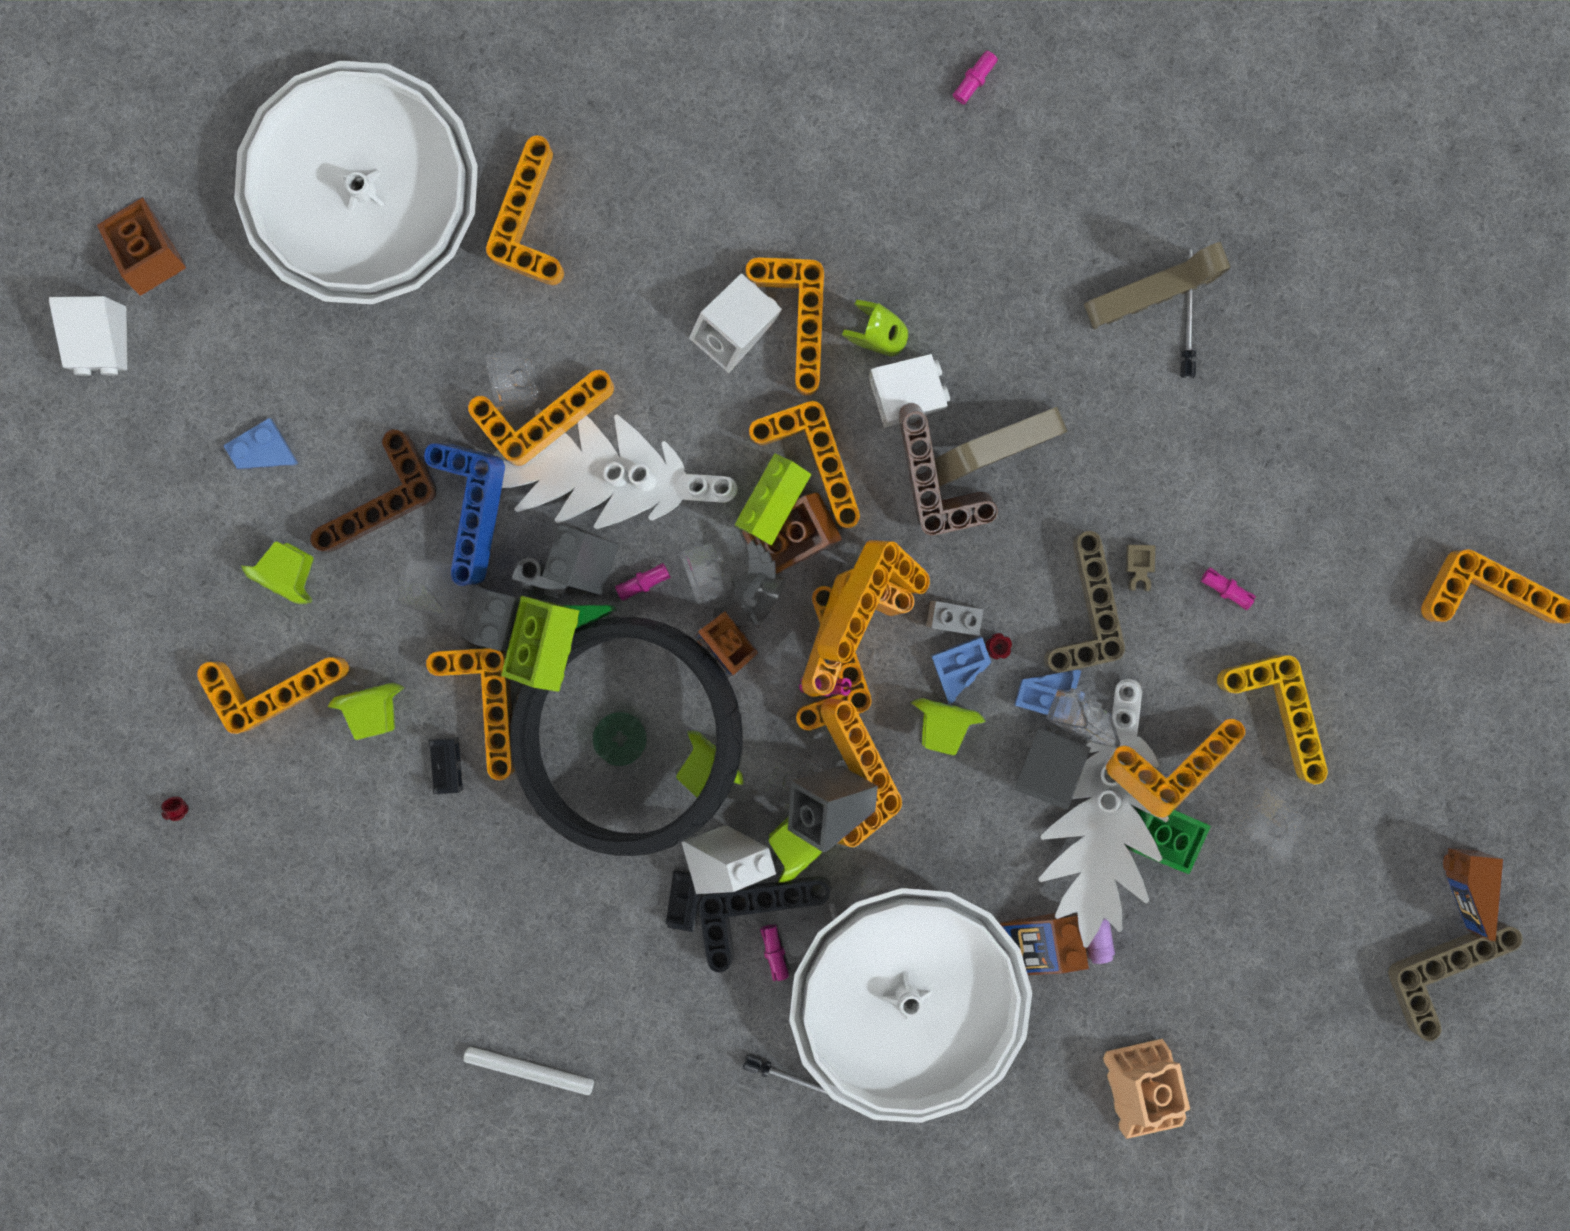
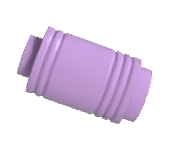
(1101, 947)

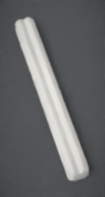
(528, 1070)

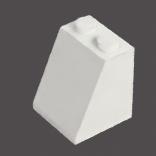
(734, 322)
(90, 334)
(906, 383)
(726, 861)

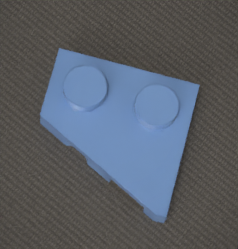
(260, 447)
(960, 666)
(1039, 692)

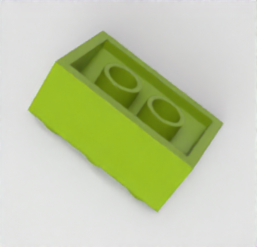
(772, 499)
(540, 643)

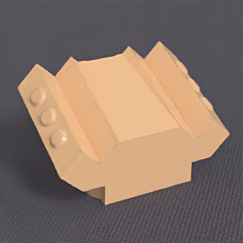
(1146, 1088)

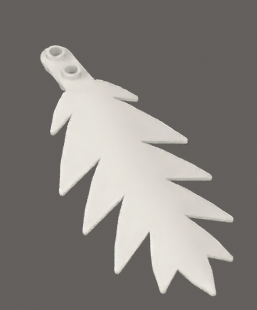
(633, 480)
(1107, 825)

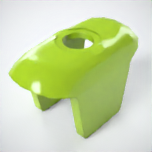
(877, 331)
(283, 571)
(368, 710)
(945, 724)
(699, 764)
(792, 851)

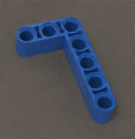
(473, 506)

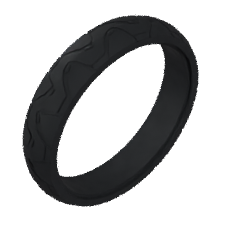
(729, 744)

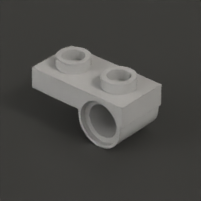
(551, 587)
(954, 618)

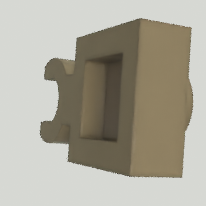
(1140, 560)

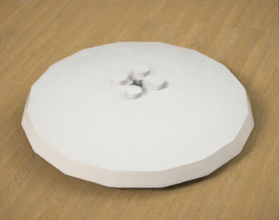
(343, 132)
(922, 1053)

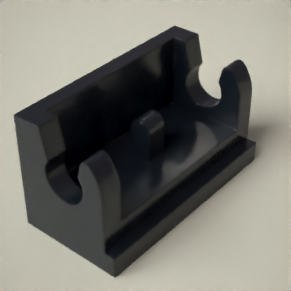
(446, 765)
(682, 903)

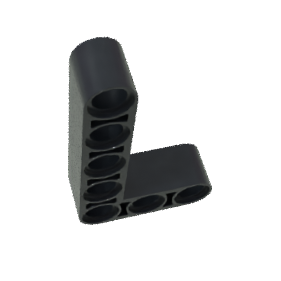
(753, 905)

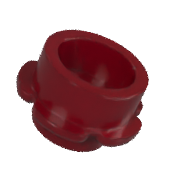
(1006, 645)
(174, 809)

